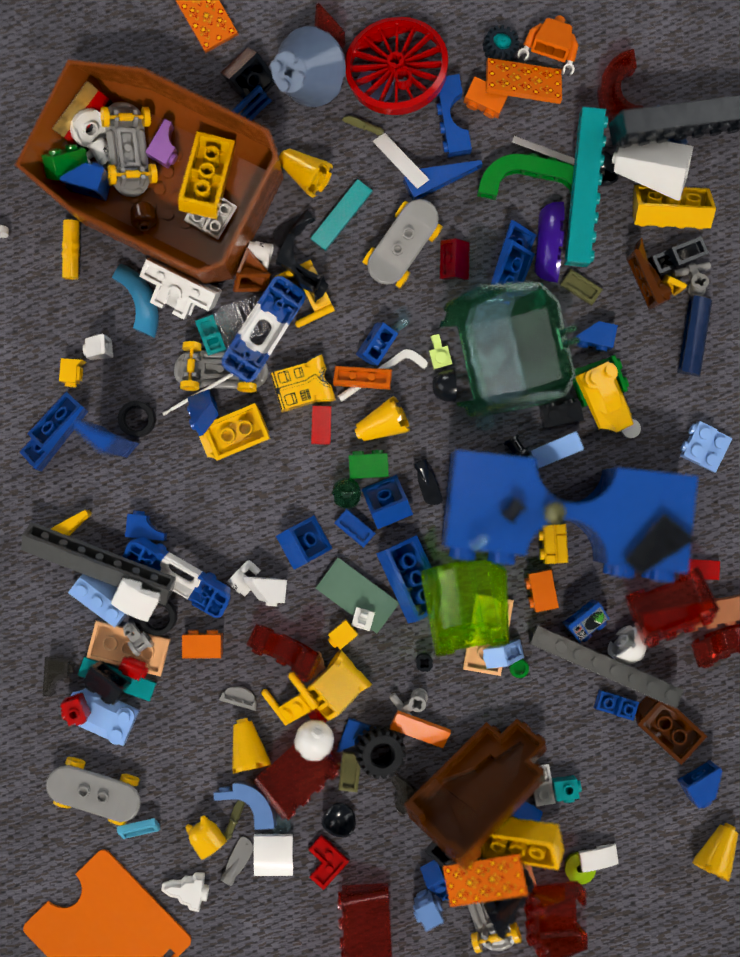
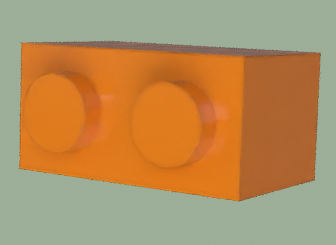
(488, 103)
(541, 590)
(202, 644)

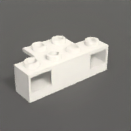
(178, 289)

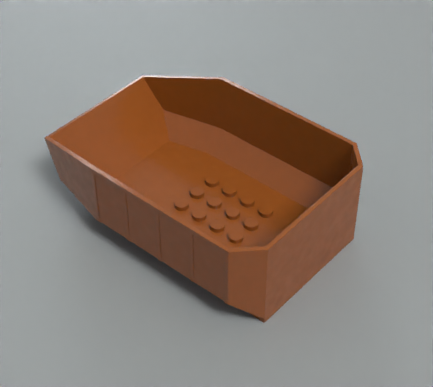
(250, 183)

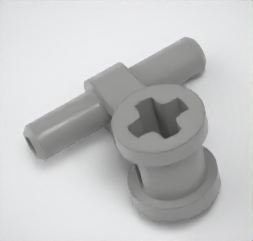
(698, 280)
(138, 641)
(416, 703)

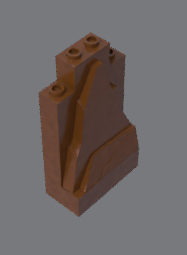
(478, 790)

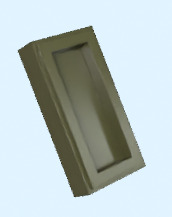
(581, 287)
(349, 773)

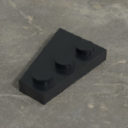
(658, 544)
(503, 911)

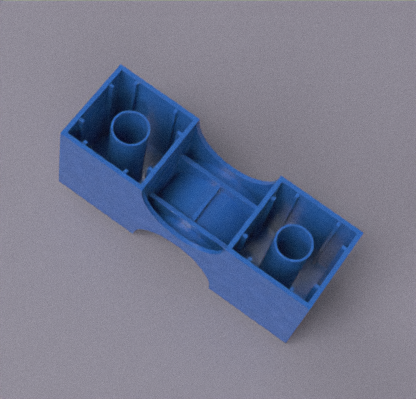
(611, 516)

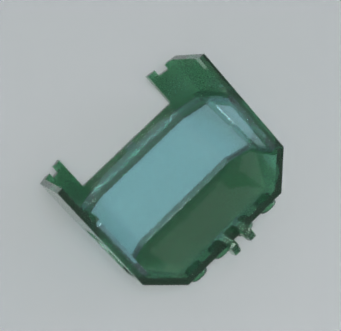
(512, 346)

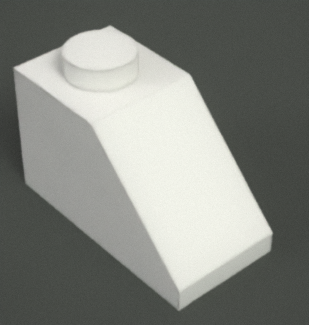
(98, 347)
(267, 589)

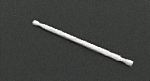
(206, 388)

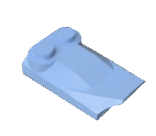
(107, 720)

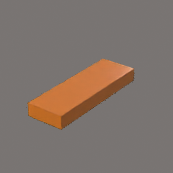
(362, 377)
(420, 729)

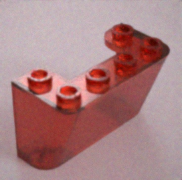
(672, 608)
(294, 779)
(553, 919)
(365, 920)

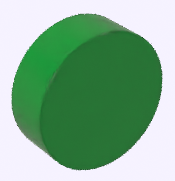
(519, 669)

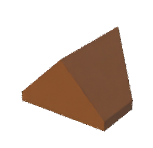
(251, 274)

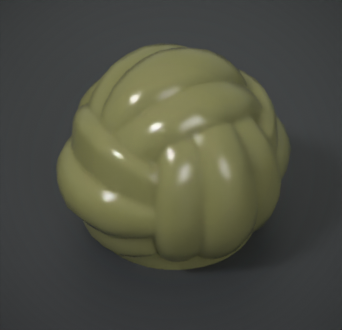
(554, 512)

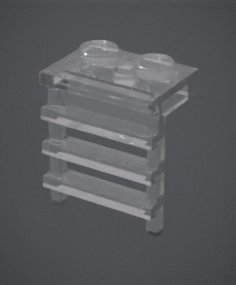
(231, 320)

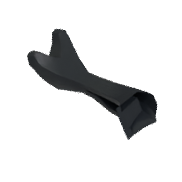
(308, 280)

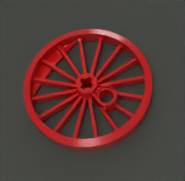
(396, 65)

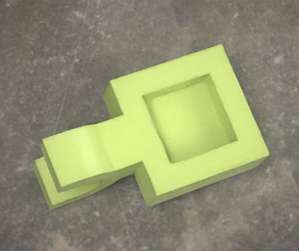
(439, 355)

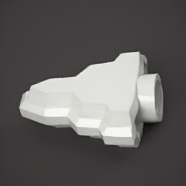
(188, 890)

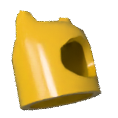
(205, 837)

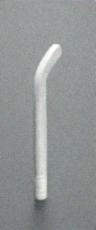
(418, 359)

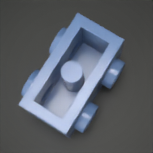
(428, 909)

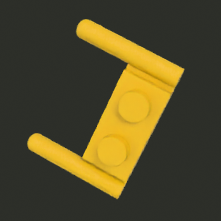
(321, 307)
(295, 707)

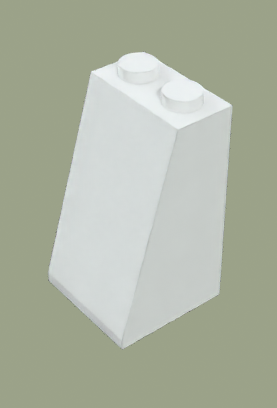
(656, 166)

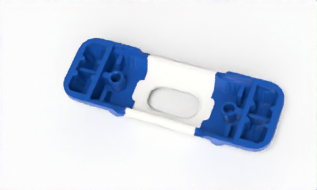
(278, 307)
(203, 591)

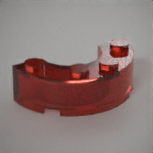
(609, 86)
(716, 645)
(286, 650)

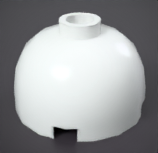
(628, 646)
(314, 740)

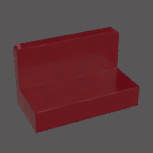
(454, 259)

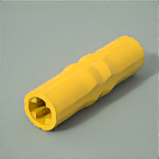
(70, 249)

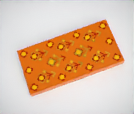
(208, 22)
(523, 80)
(486, 880)

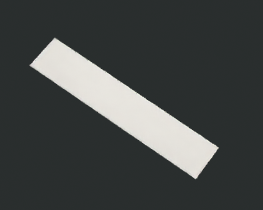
(543, 150)
(400, 160)

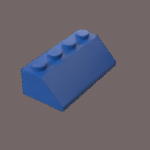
(403, 567)

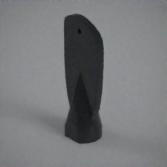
(294, 225)
(427, 483)

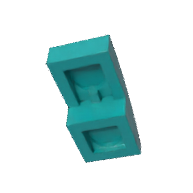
(210, 335)

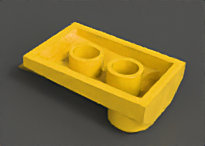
(605, 397)
(235, 433)

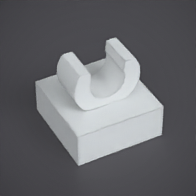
(363, 618)

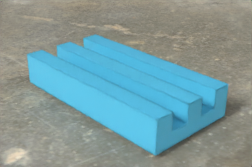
(138, 828)

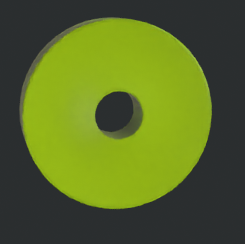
(573, 874)

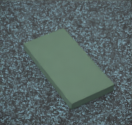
(353, 590)

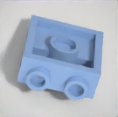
(705, 446)

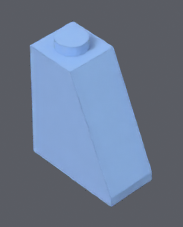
(557, 449)

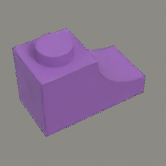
(161, 146)

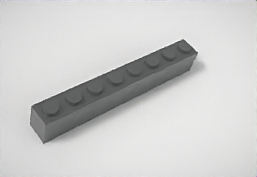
(93, 560)
(606, 667)

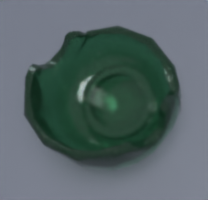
(346, 493)

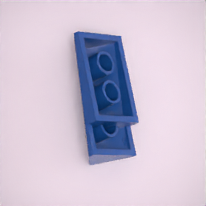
(514, 255)
(52, 431)

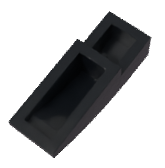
(678, 255)

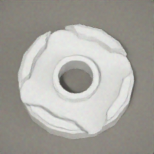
(81, 121)

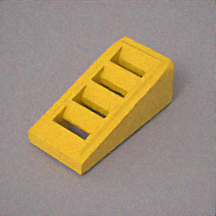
(676, 285)
(70, 525)

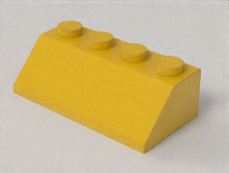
(693, 210)

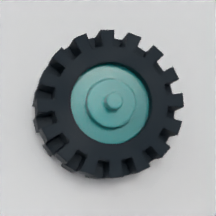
(501, 43)

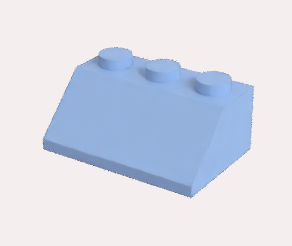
(97, 597)

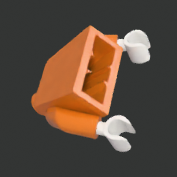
(552, 40)

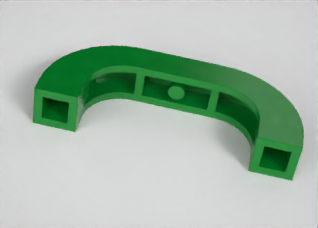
(526, 165)

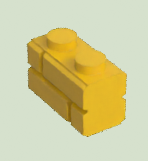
(554, 544)

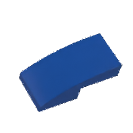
(616, 705)

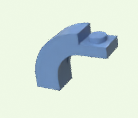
(250, 794)

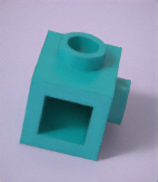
(566, 788)

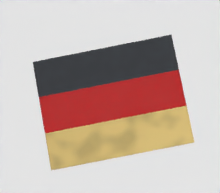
(86, 98)

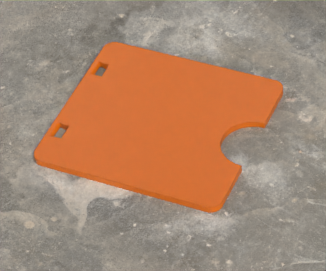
(108, 920)

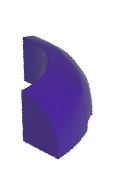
(549, 240)

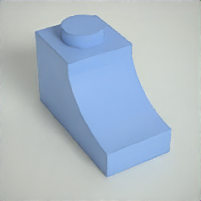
(503, 654)

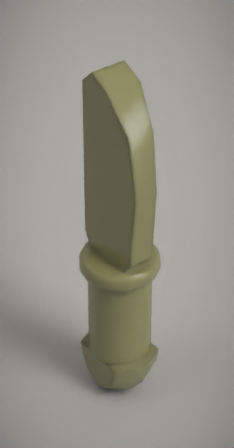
(365, 125)
(236, 813)

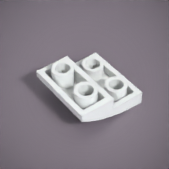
(212, 226)
(134, 600)
(273, 854)

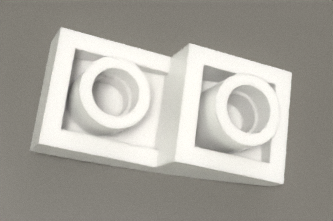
(544, 793)
(599, 858)

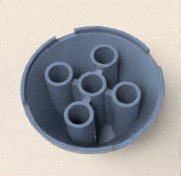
(309, 66)

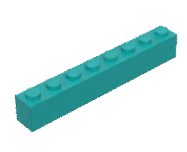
(585, 187)

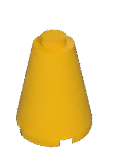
(307, 171)
(383, 421)
(247, 748)
(718, 852)

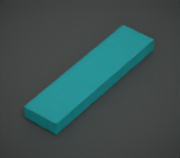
(341, 215)
(141, 689)

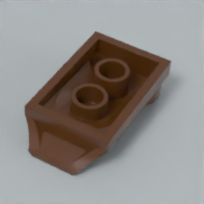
(652, 288)
(669, 728)

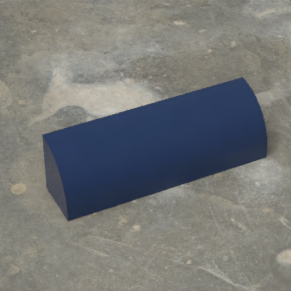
(694, 335)

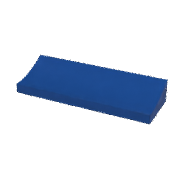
(104, 439)

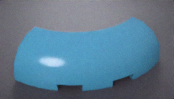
(146, 313)

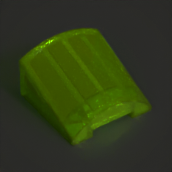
(466, 605)

